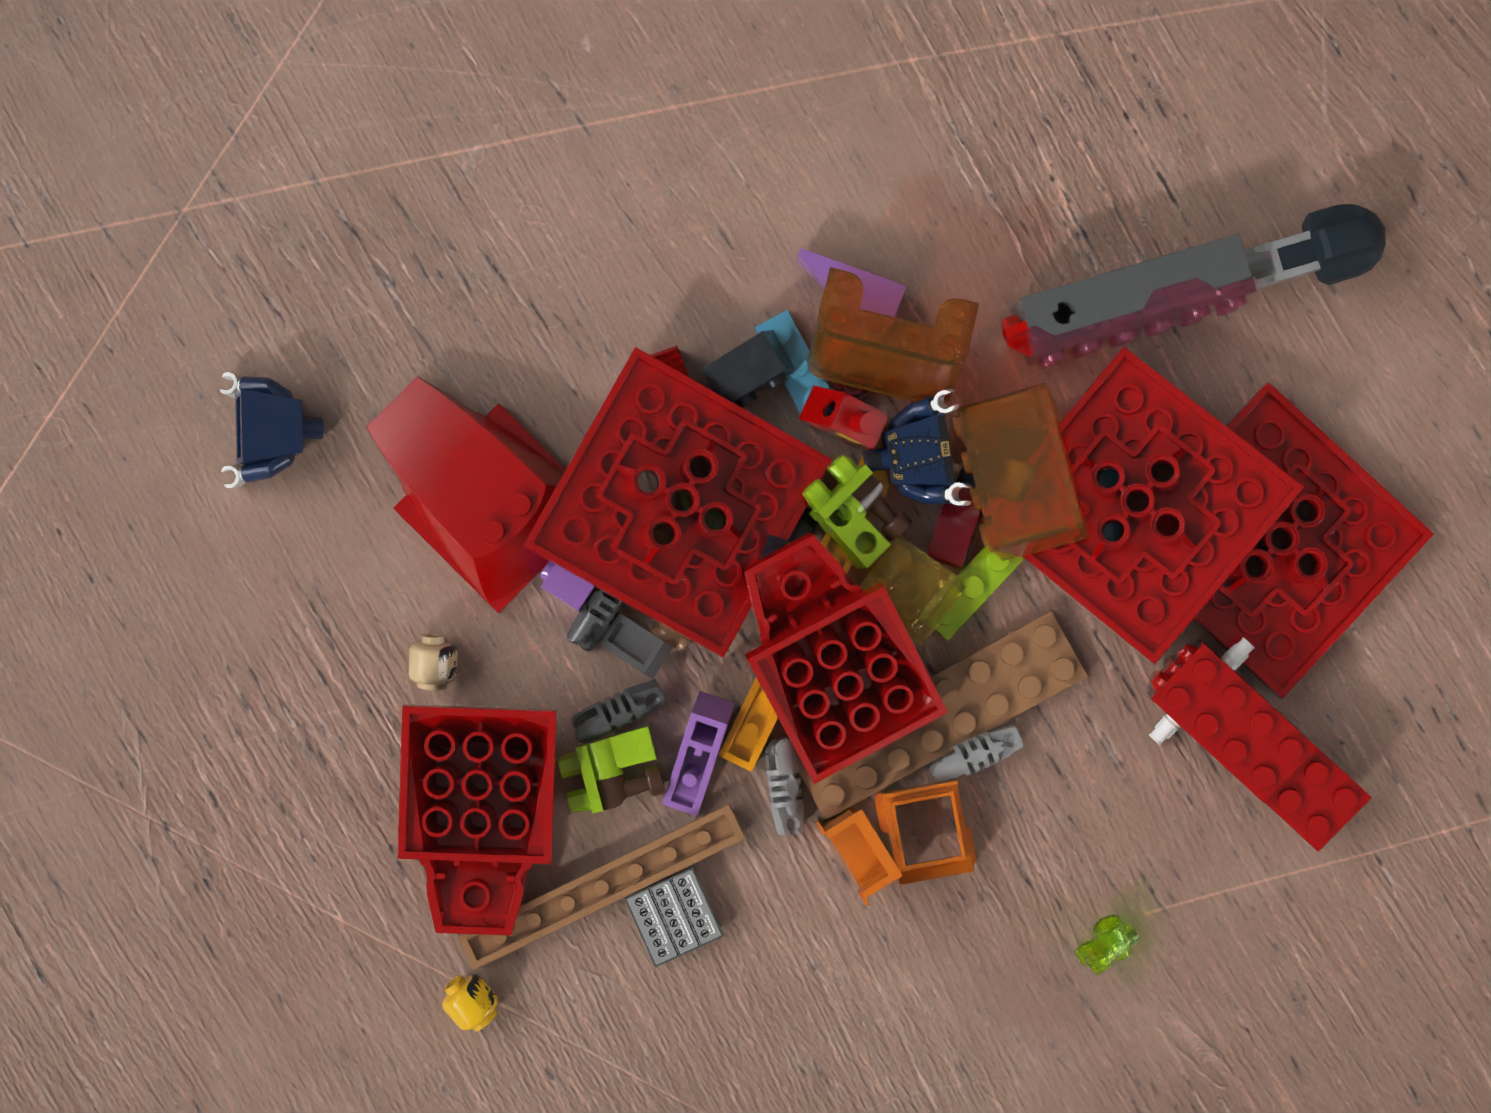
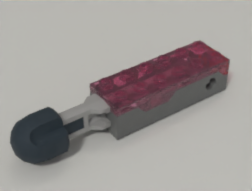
(1188, 286)

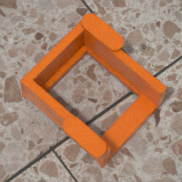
(887, 819)
(861, 851)

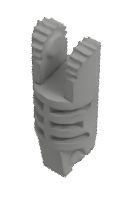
(977, 753)
(784, 786)

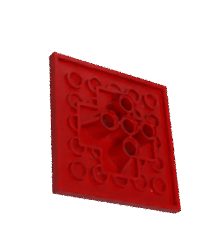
(1219, 493)
(604, 523)
(1354, 537)

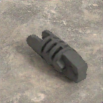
(593, 620)
(616, 711)

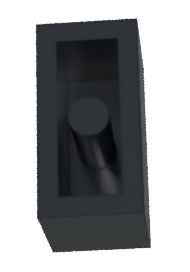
(749, 368)

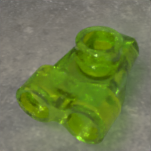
(1112, 944)

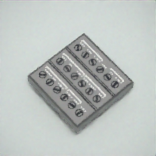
(674, 916)

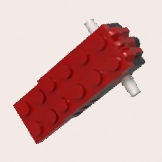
(1253, 740)

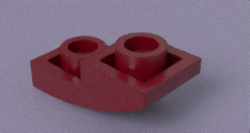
(954, 532)

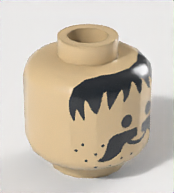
(432, 662)

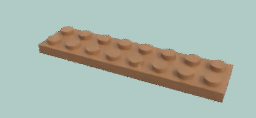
(978, 697)

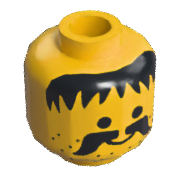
(470, 1002)

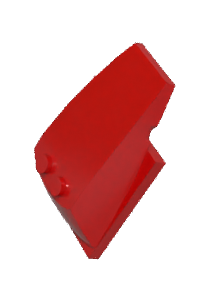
(468, 486)
(834, 659)
(476, 808)

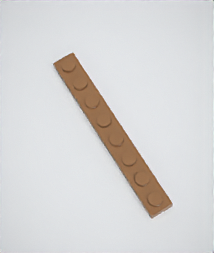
(608, 884)

